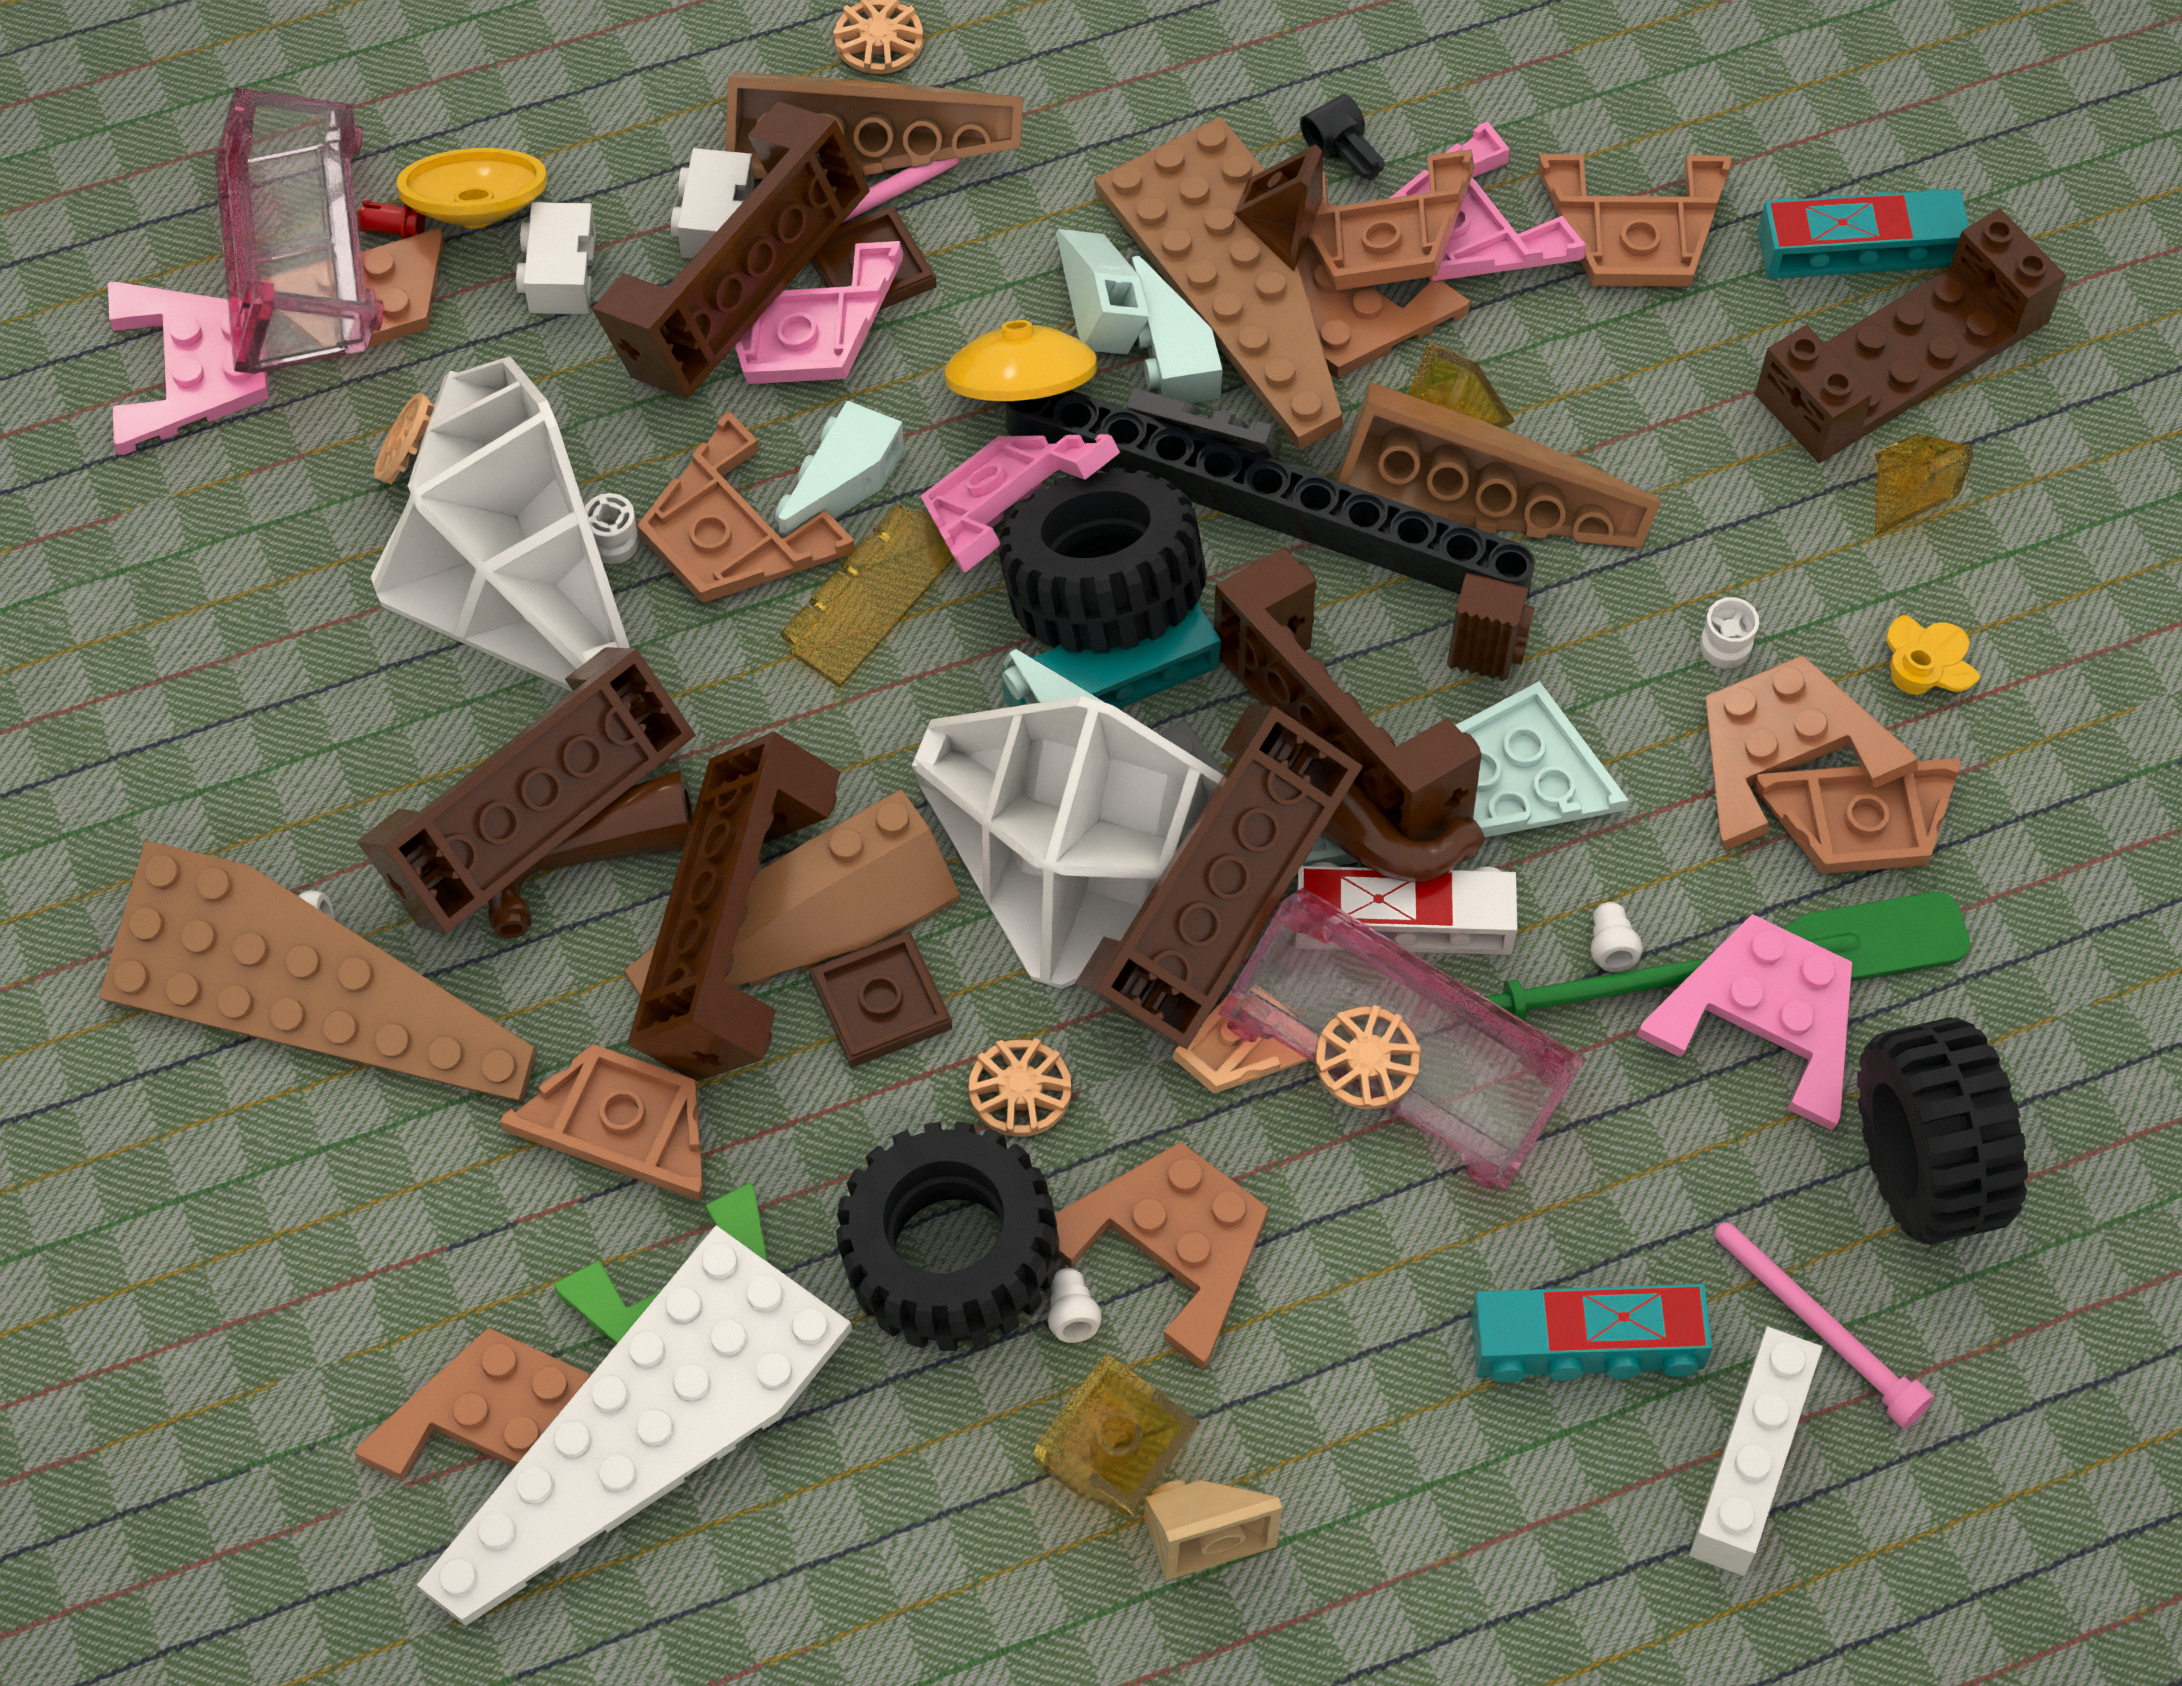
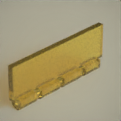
(866, 609)

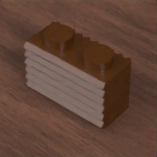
(1490, 627)

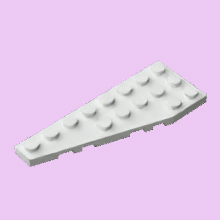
(684, 1385)

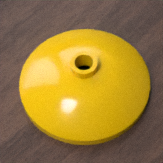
(472, 185)
(1020, 364)

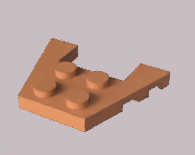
(1395, 235)
(1638, 236)
(1363, 323)
(717, 538)
(1782, 723)
(1185, 1221)
(488, 1397)

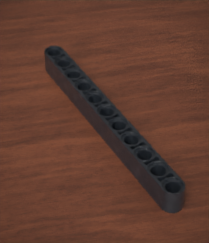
(1291, 495)

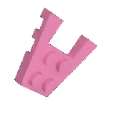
(1481, 235)
(820, 329)
(196, 363)
(998, 476)
(1777, 991)

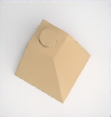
(1208, 1525)

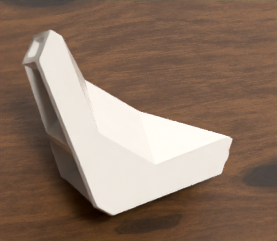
(499, 532)
(1061, 819)

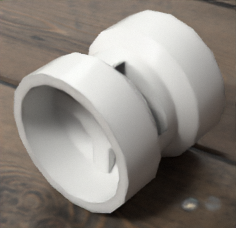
(613, 527)
(1729, 633)

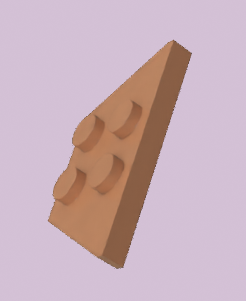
(405, 280)
(1859, 828)
(619, 1118)

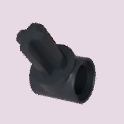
(1339, 131)

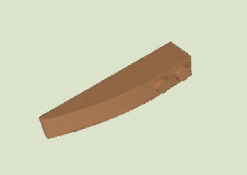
(881, 121)
(1486, 474)
(837, 894)

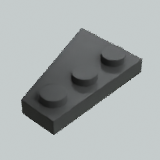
(1218, 425)

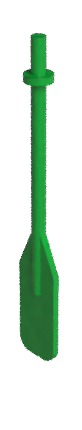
(1874, 936)

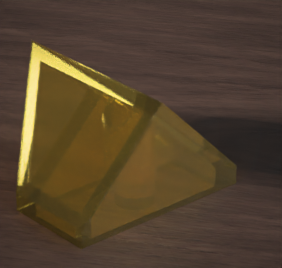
(1458, 385)
(1917, 477)

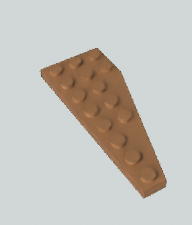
(1182, 216)
(258, 961)

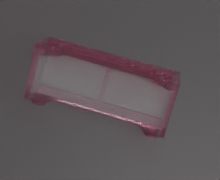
(291, 232)
(1482, 1073)

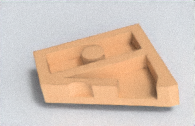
(1226, 1060)

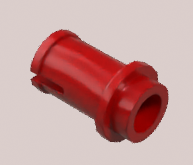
(390, 219)

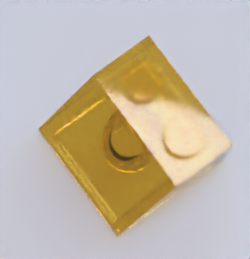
(1114, 1438)

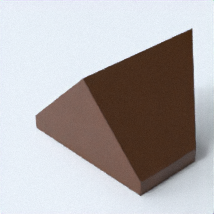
(1284, 203)

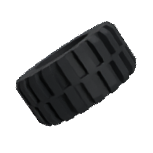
(1103, 560)
(1942, 1130)
(936, 1169)

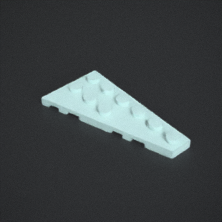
(1529, 774)

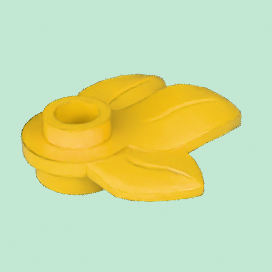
(1929, 656)

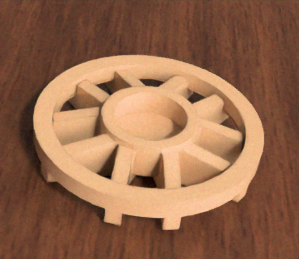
(878, 35)
(403, 438)
(1367, 1057)
(1020, 1087)

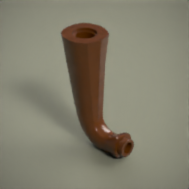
(640, 821)
(1373, 840)

